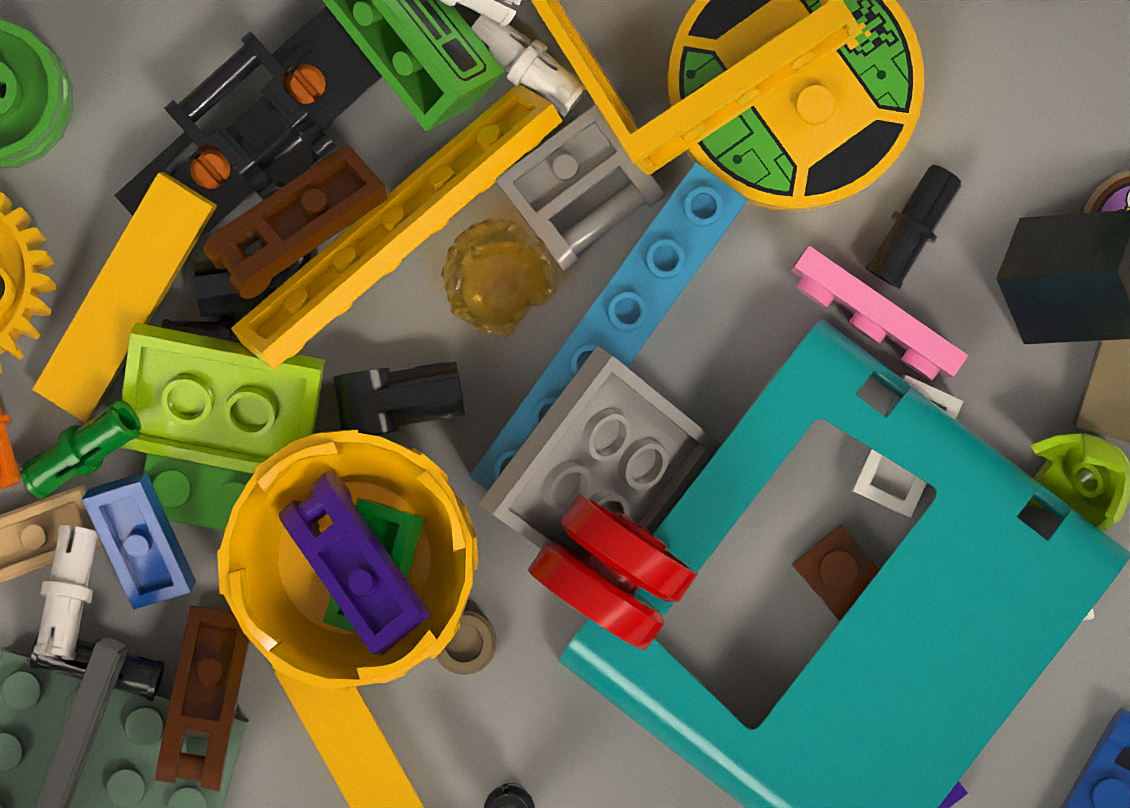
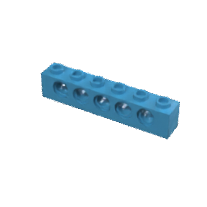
(630, 302)

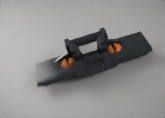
(277, 138)

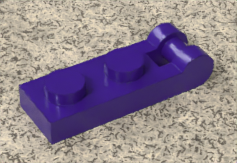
(354, 565)

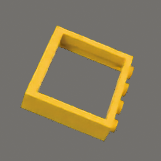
(717, 100)

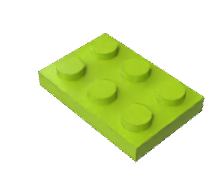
(216, 398)

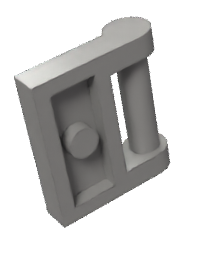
(565, 171)

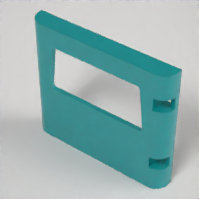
(927, 649)

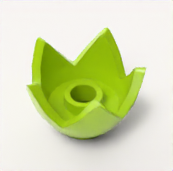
(1085, 475)

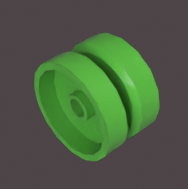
(36, 97)

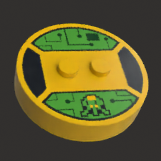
(822, 130)

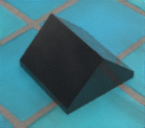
(1069, 277)

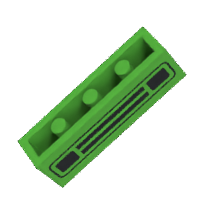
(422, 54)

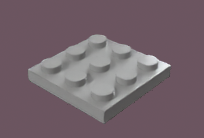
(605, 441)

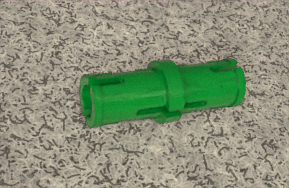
(80, 449)

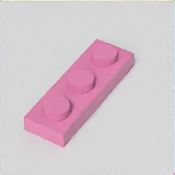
(876, 316)

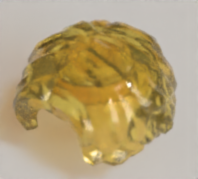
(497, 275)

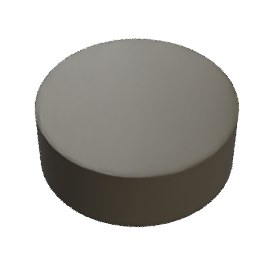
(471, 646)

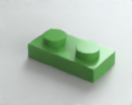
(195, 491)

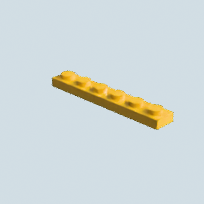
(396, 226)

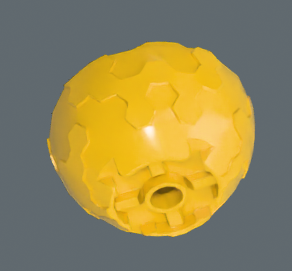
(283, 598)

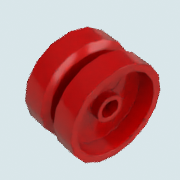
(608, 578)

